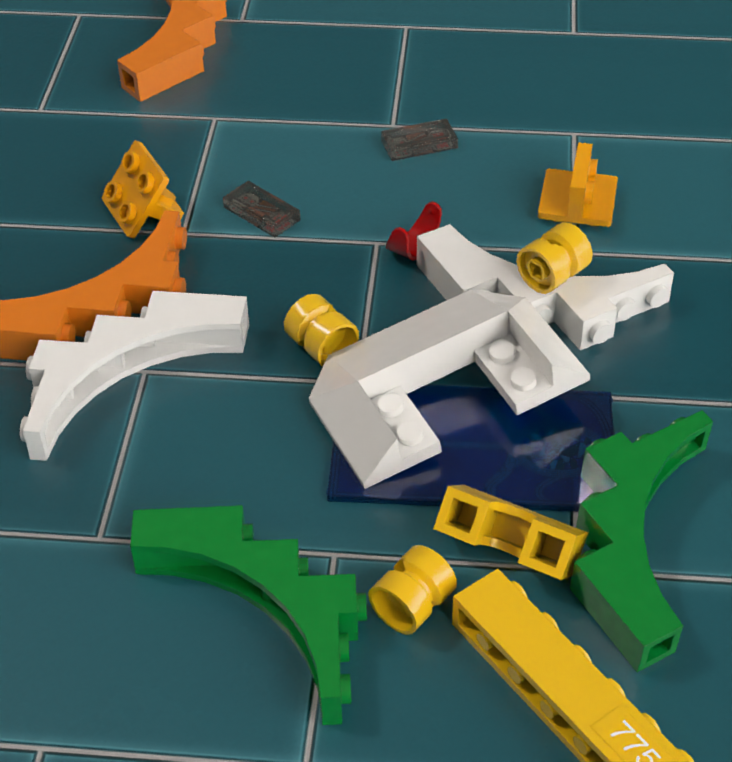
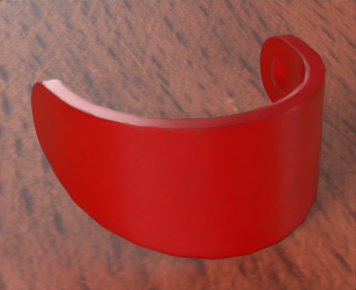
(405, 242)

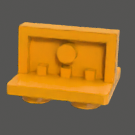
(138, 191)
(579, 194)

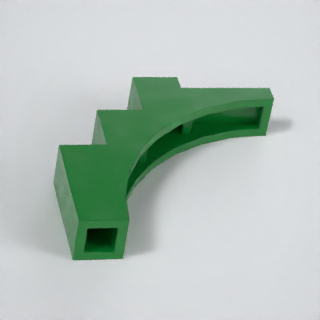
(221, 550)
(615, 574)

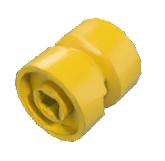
(554, 257)
(319, 327)
(411, 590)

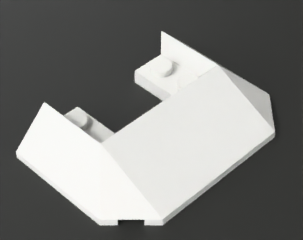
(367, 384)

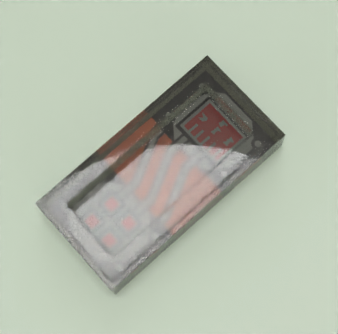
(419, 139)
(261, 209)

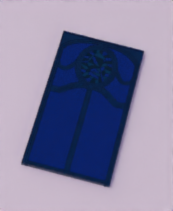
(486, 446)

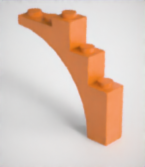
(174, 50)
(113, 293)

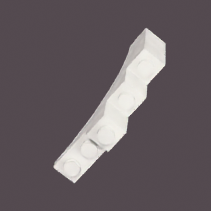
(580, 307)
(73, 373)

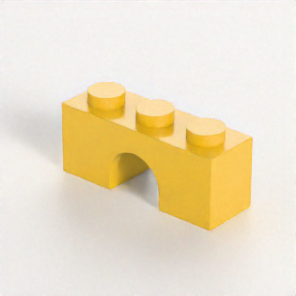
(496, 523)

